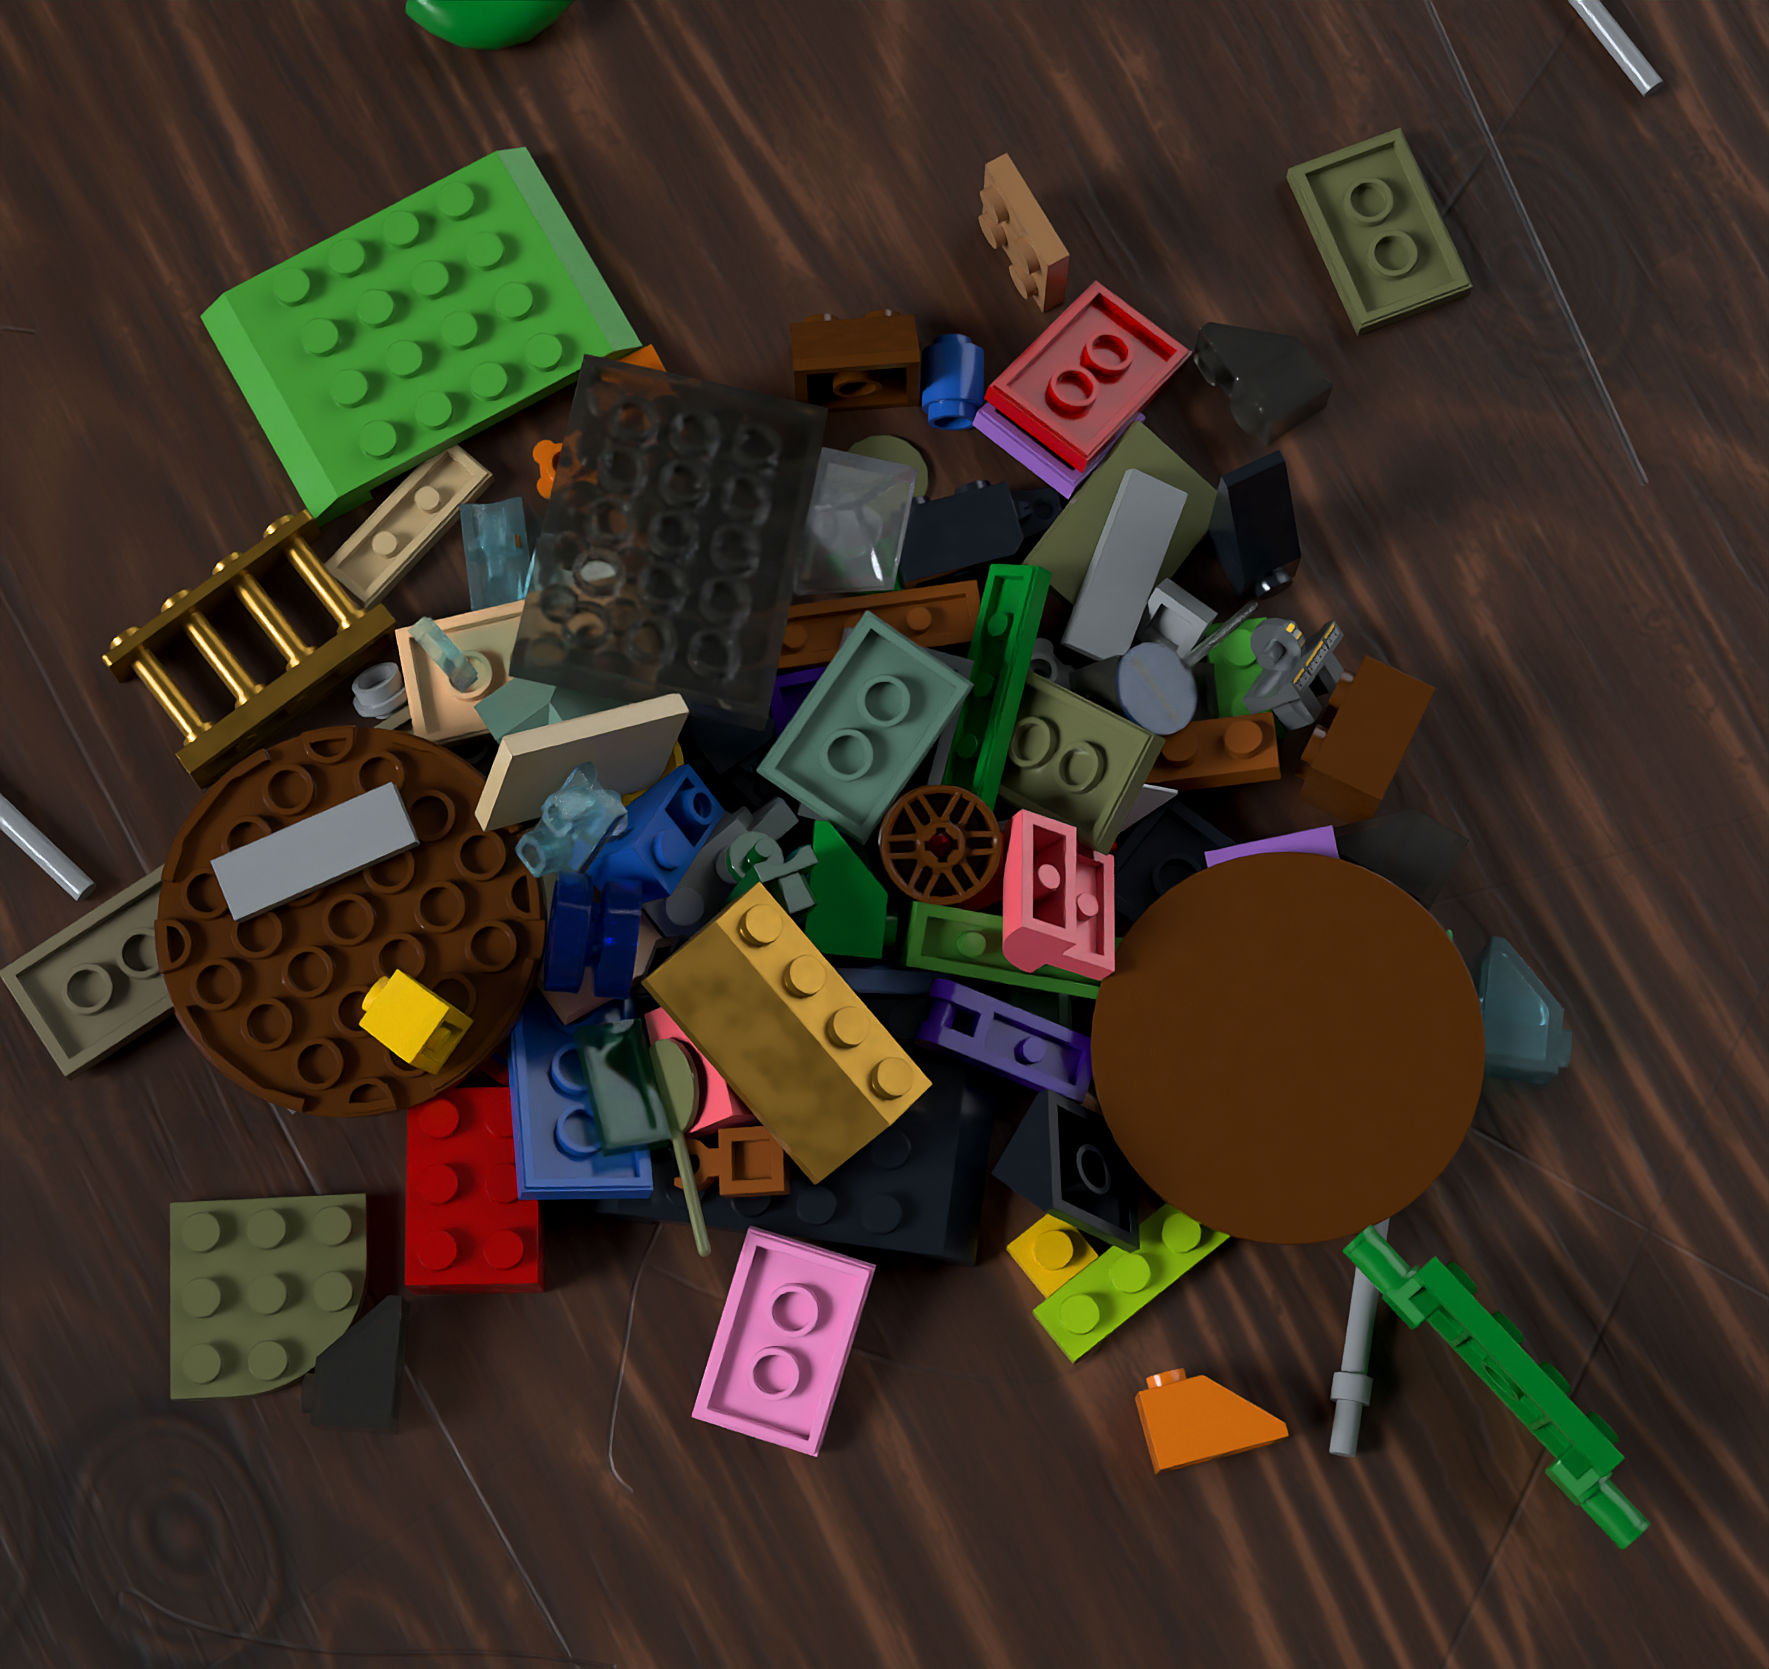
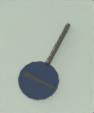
(1157, 683)

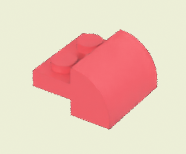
(1056, 899)

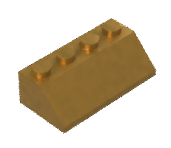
(787, 1033)

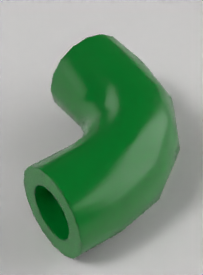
(486, 23)

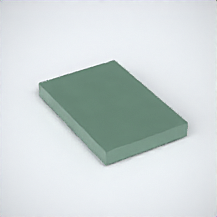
(864, 727)

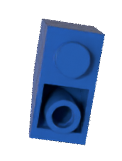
(662, 835)

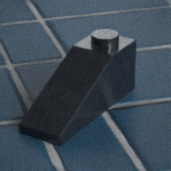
(1256, 528)

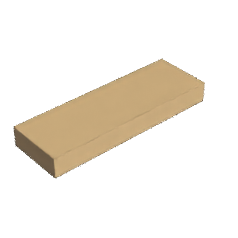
(407, 525)

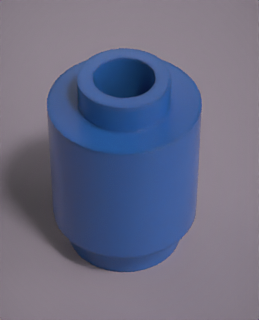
(952, 382)

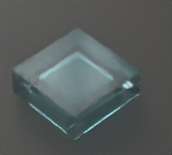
(444, 653)

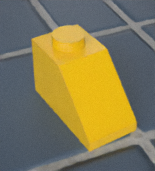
(413, 1021)

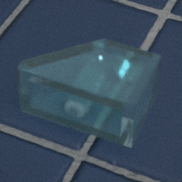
(1519, 1019)

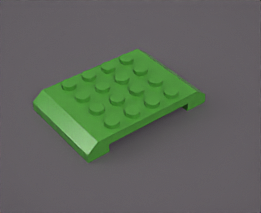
(416, 329)

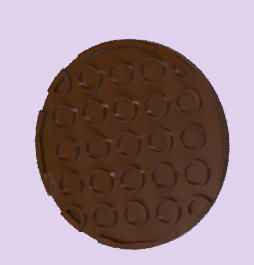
(286, 989)
(1287, 1048)

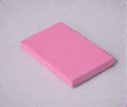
(783, 1341)

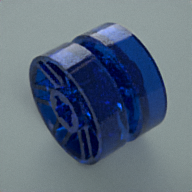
(592, 935)

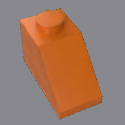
(1200, 1421)

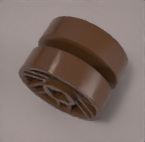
(962, 868)

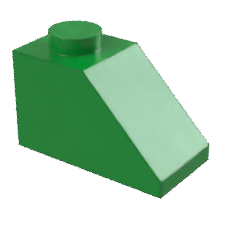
(851, 902)

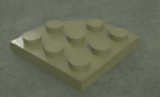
(262, 1290)

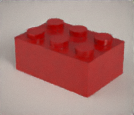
(463, 1200)

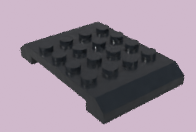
(902, 1193)

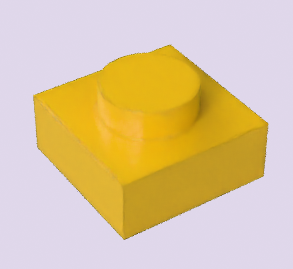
(1051, 1253)

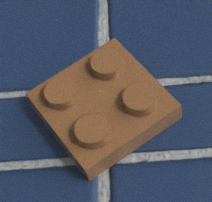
(1019, 225)

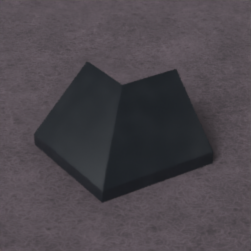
(1073, 1170)

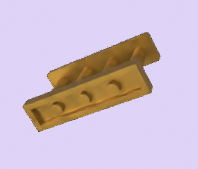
(260, 708)

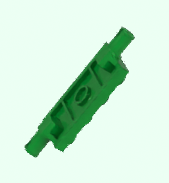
(1531, 1391)

